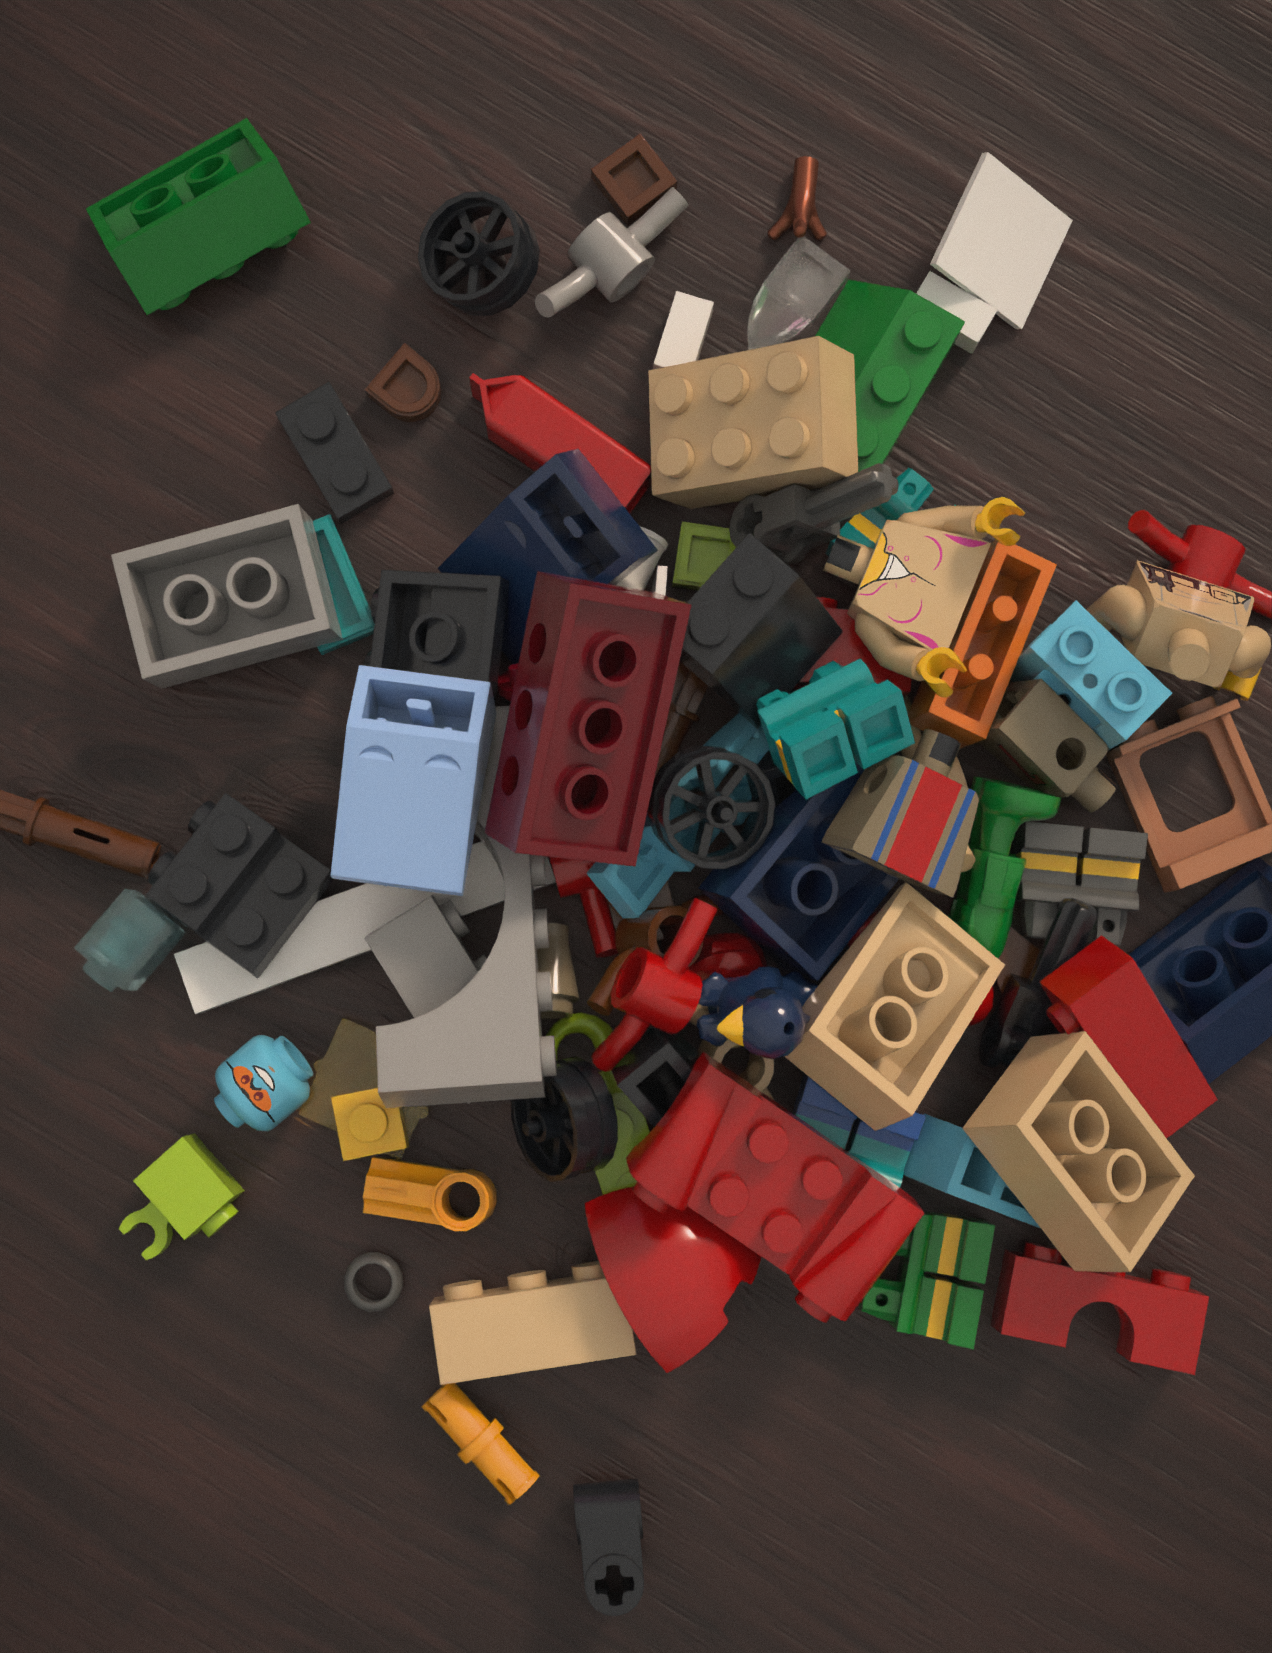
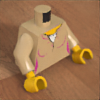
(919, 584)

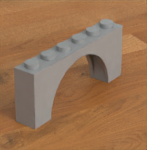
(490, 1033)

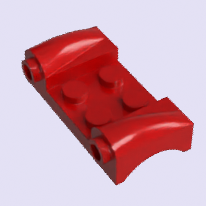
(774, 1188)

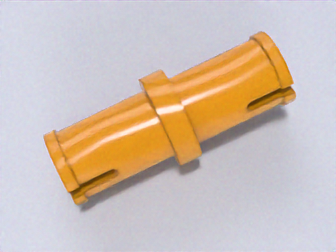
(481, 1441)

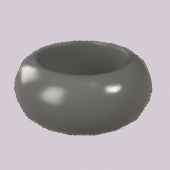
(396, 1281)

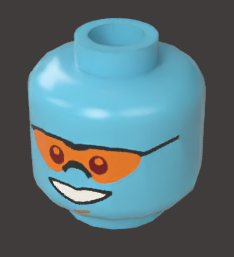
(262, 1083)

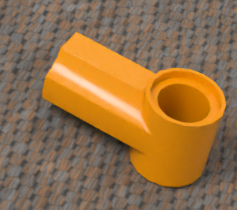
(422, 1193)

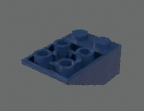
(554, 524)

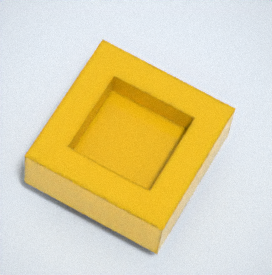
(367, 1126)

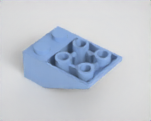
(412, 779)

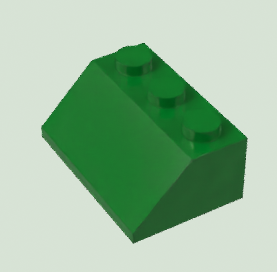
(198, 217)
(897, 354)

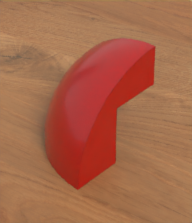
(667, 1272)

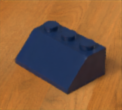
(1217, 970)

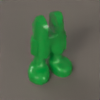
(990, 887)

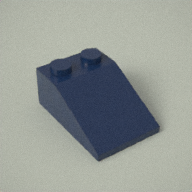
(799, 893)

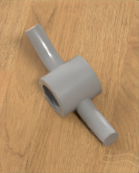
(611, 256)

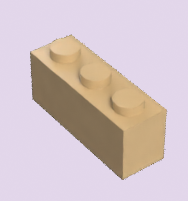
(527, 1324)

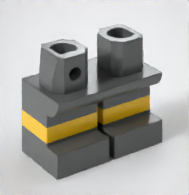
(1080, 865)

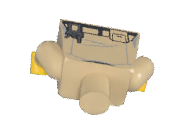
(1186, 628)

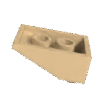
(894, 1009)

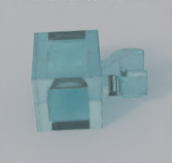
(128, 942)

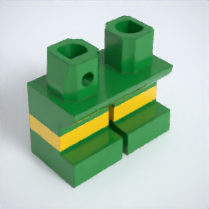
(932, 1303)

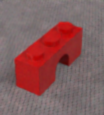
(1157, 1316)

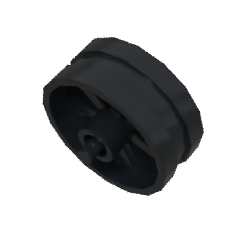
(454, 233)
(712, 807)
(571, 1126)

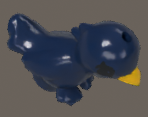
(756, 1011)

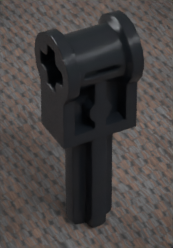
(1024, 1002)

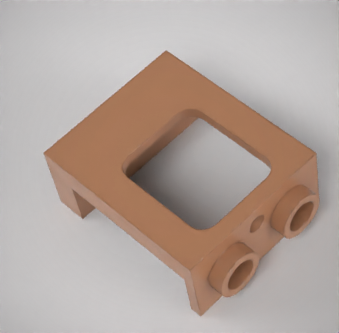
(1214, 844)

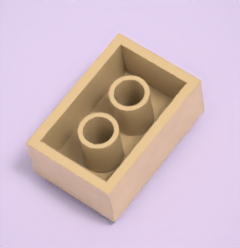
(753, 423)
(1079, 1152)

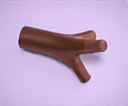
(801, 204)

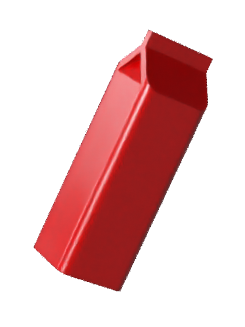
(538, 426)

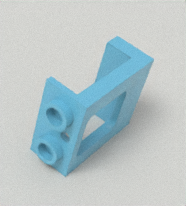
(1094, 673)

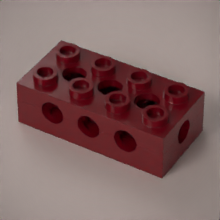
(586, 720)

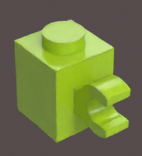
(185, 1192)

